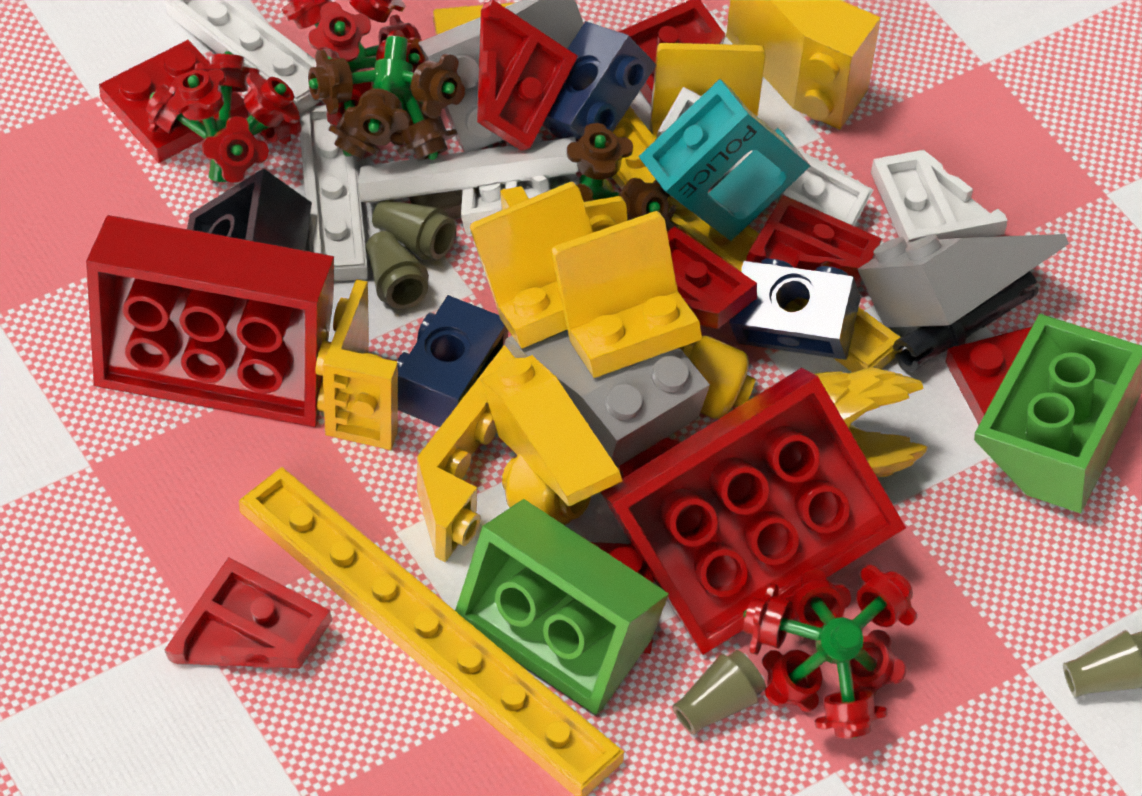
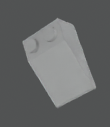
(553, 17)
(947, 278)
(627, 406)

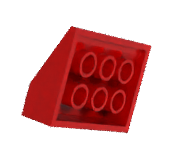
(208, 319)
(753, 506)

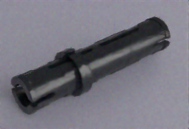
(933, 340)

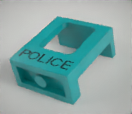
(709, 143)

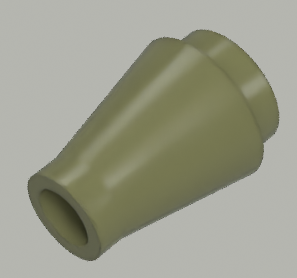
(418, 228)
(396, 272)
(1107, 667)
(720, 692)

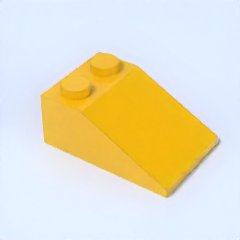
(814, 51)

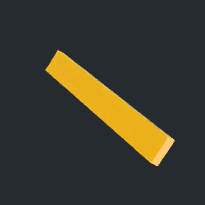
(432, 633)

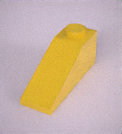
(548, 430)

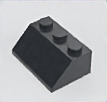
(257, 211)

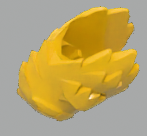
(868, 390)

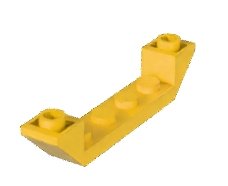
(444, 497)

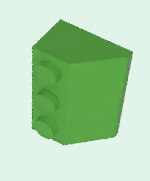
(1062, 410)
(559, 604)

